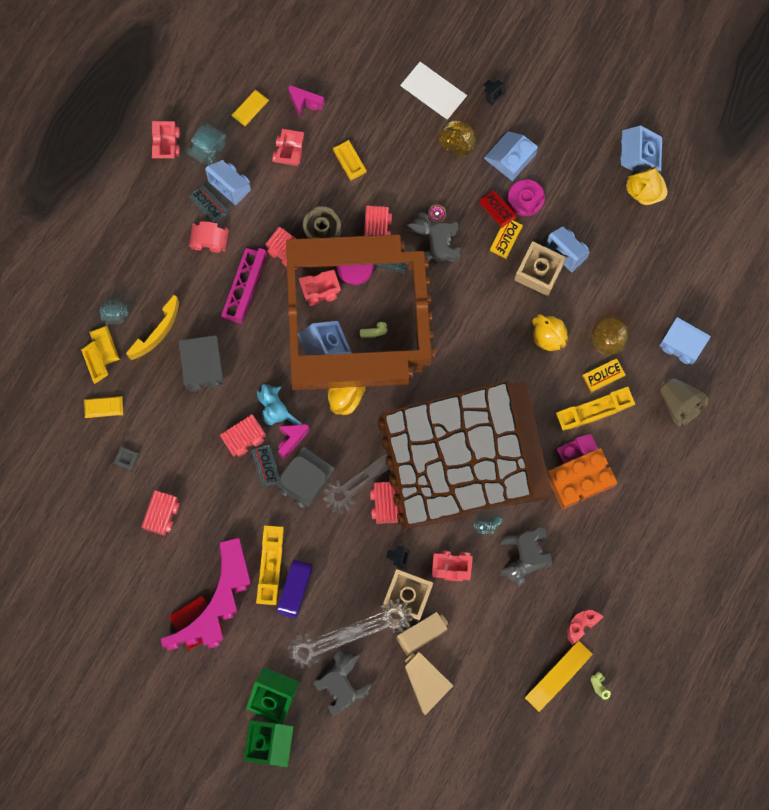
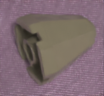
(682, 400)

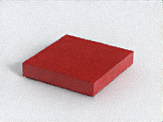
(189, 614)

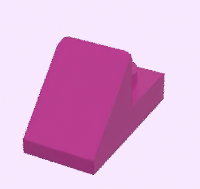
(301, 98)
(295, 434)
(577, 448)

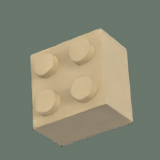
(540, 268)
(410, 590)

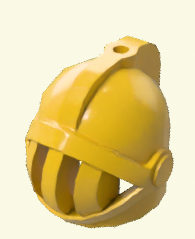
(647, 186)
(549, 333)
(345, 400)

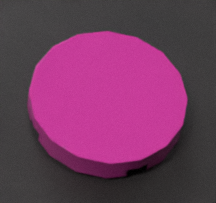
(526, 197)
(355, 273)

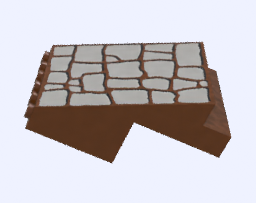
(463, 454)

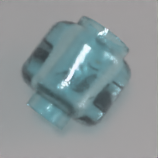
(113, 312)

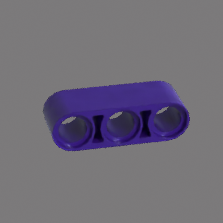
(294, 589)

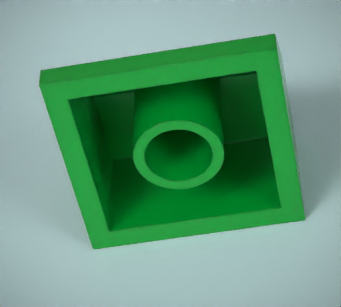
(272, 695)
(268, 743)

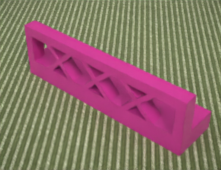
(250, 285)

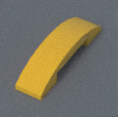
(139, 348)
(595, 409)
(270, 565)
(558, 676)

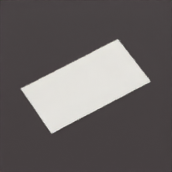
(433, 90)

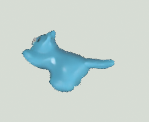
(274, 409)

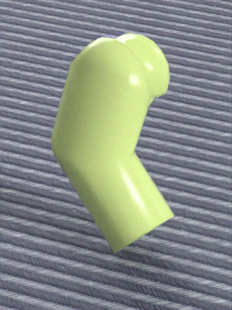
(374, 332)
(598, 687)

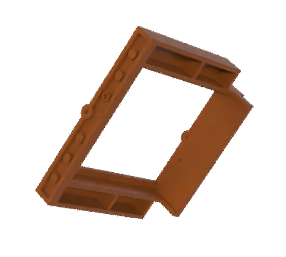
(359, 368)

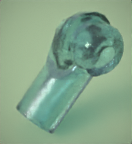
(488, 527)

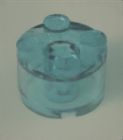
(206, 144)

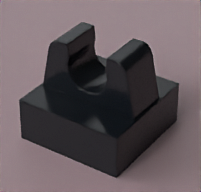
(493, 91)
(399, 557)

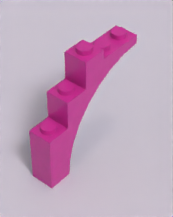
(207, 626)

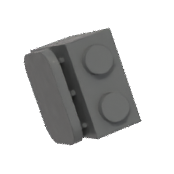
(201, 363)
(305, 478)

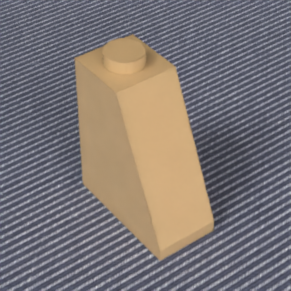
(422, 633)
(426, 681)

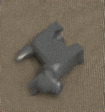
(438, 235)
(530, 555)
(338, 684)

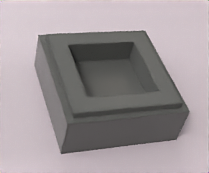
(126, 458)

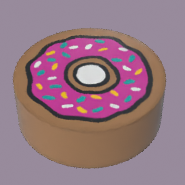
(437, 213)

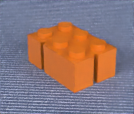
(582, 478)

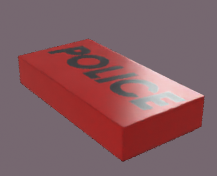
(497, 209)

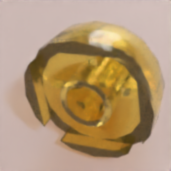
(458, 137)
(610, 335)

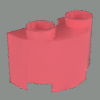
(165, 139)
(289, 147)
(209, 236)
(320, 287)
(452, 567)
(577, 623)

